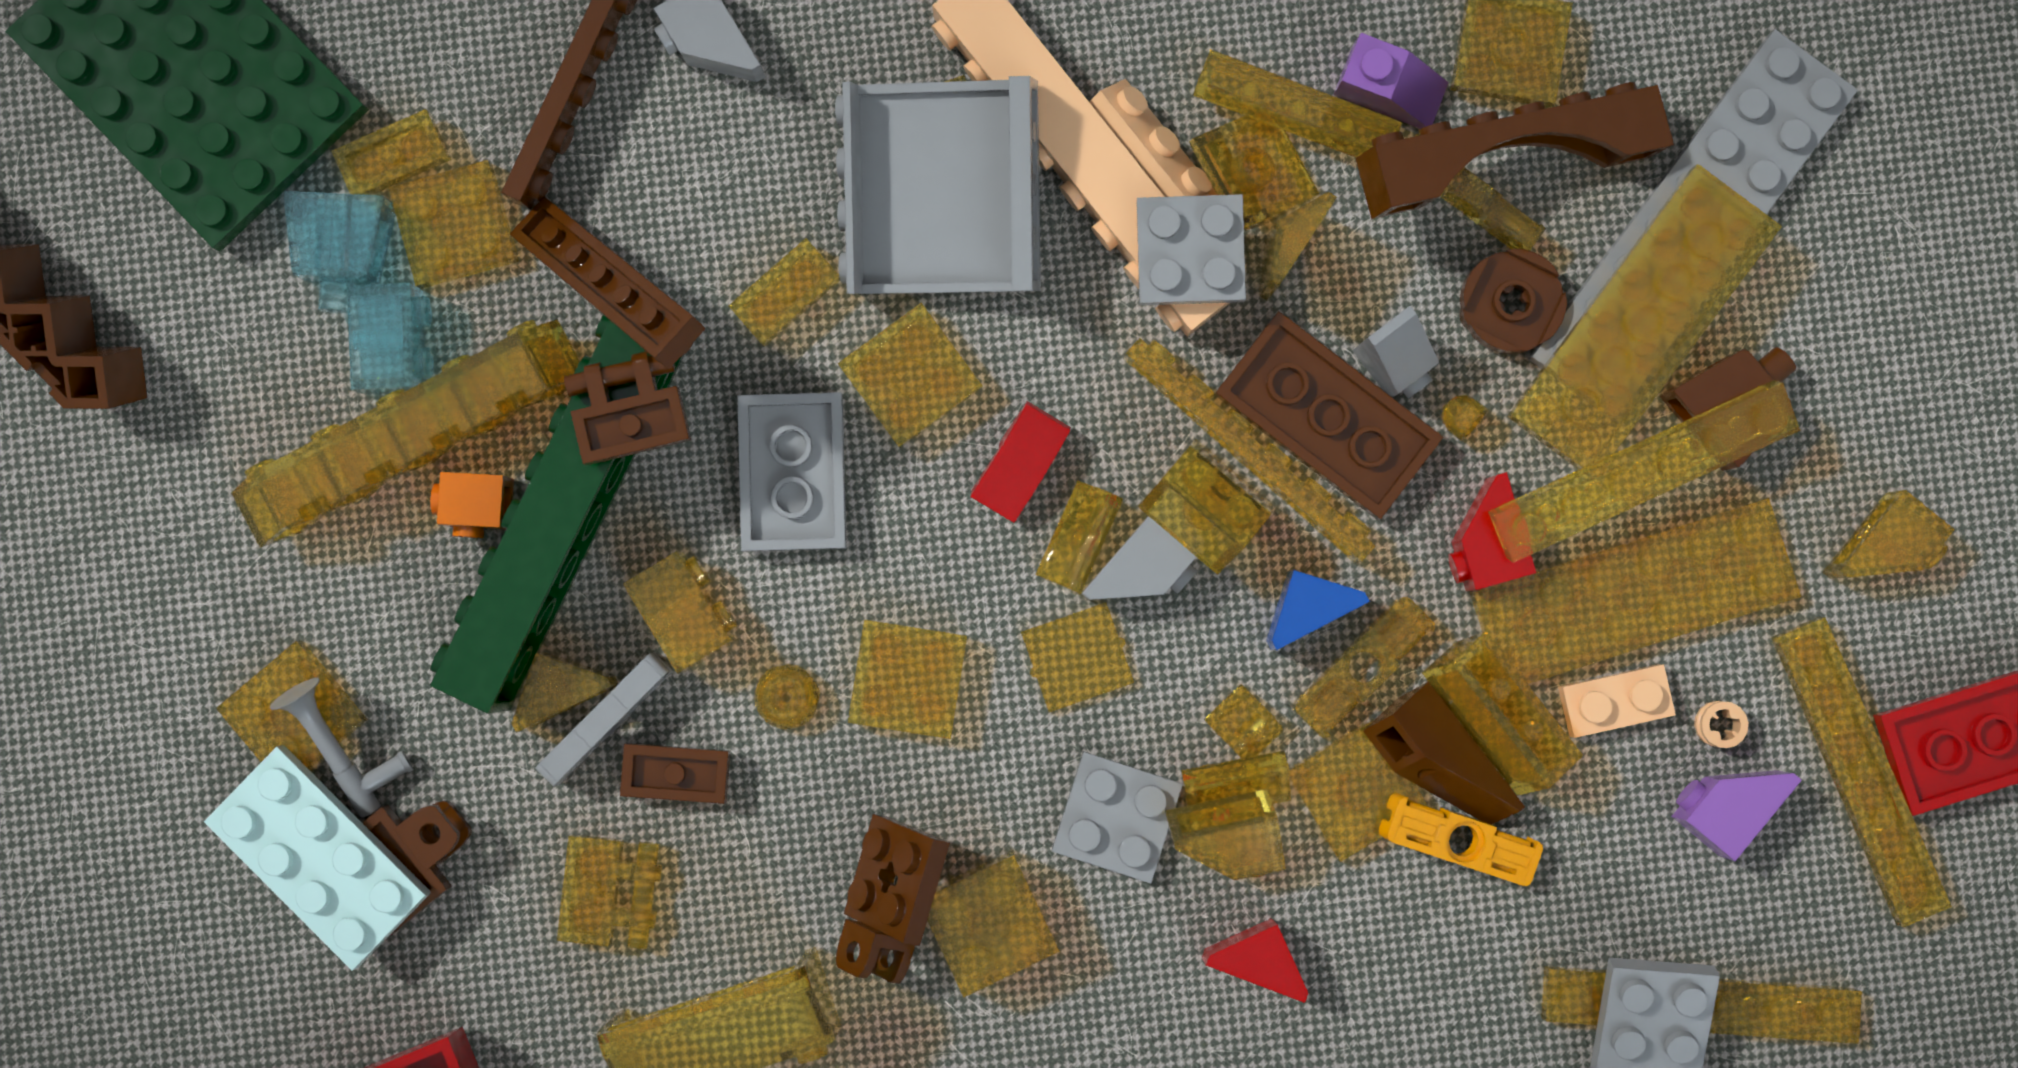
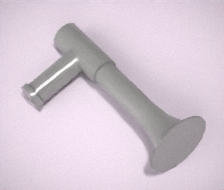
(358, 788)

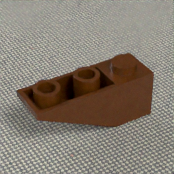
(1436, 752)

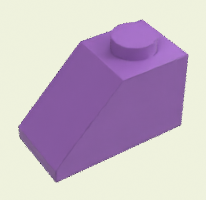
(1391, 82)
(1732, 808)

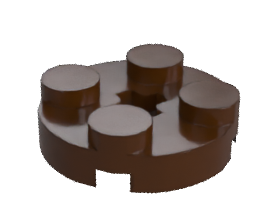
(1541, 292)

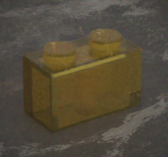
(681, 610)

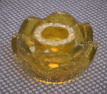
(803, 692)

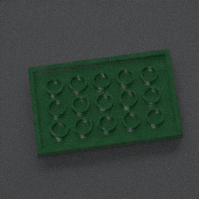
(196, 95)

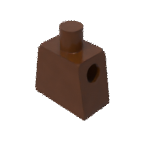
(1725, 381)

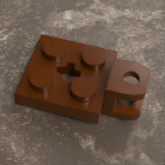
(420, 846)
(888, 913)

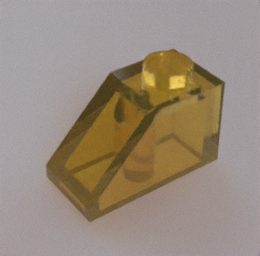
(1893, 539)
(1230, 834)

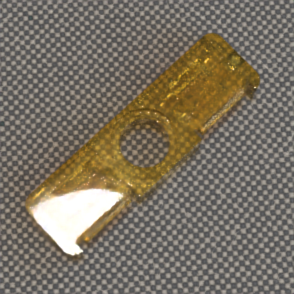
(1491, 211)
(1386, 639)

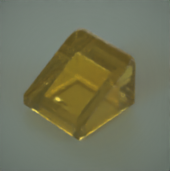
(1244, 723)

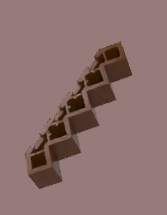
(59, 338)

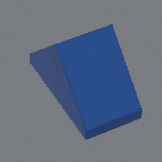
(1308, 605)

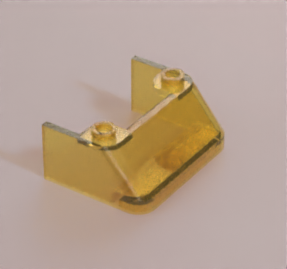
(733, 1027)

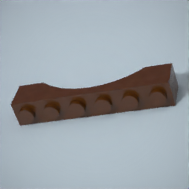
(1606, 130)

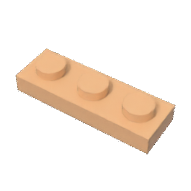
(1150, 142)

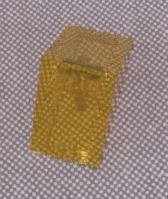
(556, 687)

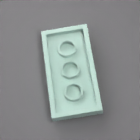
(317, 857)

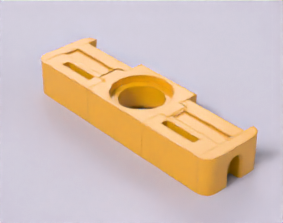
(1490, 850)

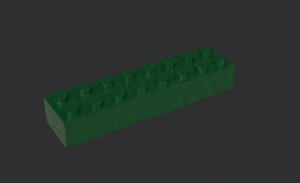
(538, 553)

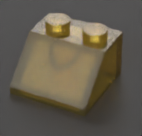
(1207, 507)

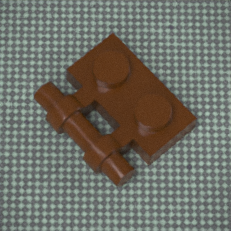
(631, 423)

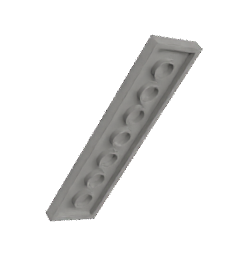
(1748, 141)

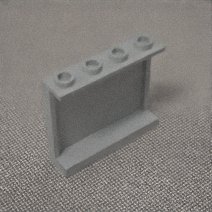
(940, 186)

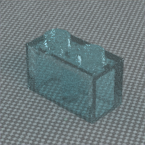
(388, 337)

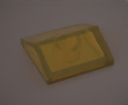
(1258, 163)
(1288, 240)

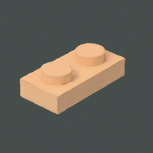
(1616, 700)

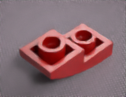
(1020, 462)

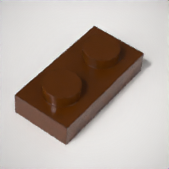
(675, 773)

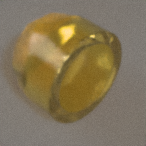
(1462, 415)

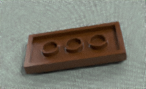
(1328, 416)

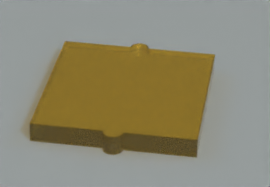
(1077, 657)

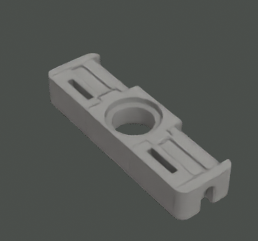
(604, 719)

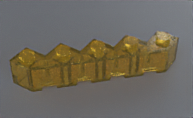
(405, 431)

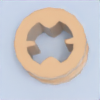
(1712, 737)

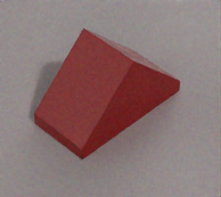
(1259, 958)

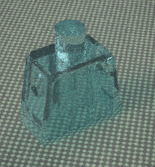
(338, 241)

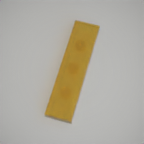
(1290, 105)

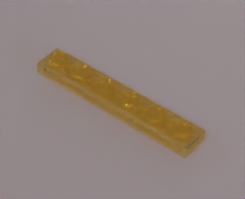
(1266, 463)
(1644, 470)
(1861, 772)
(1739, 1006)

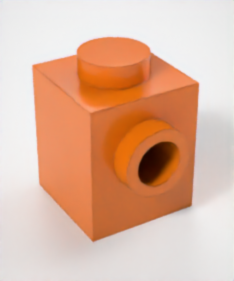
(471, 502)

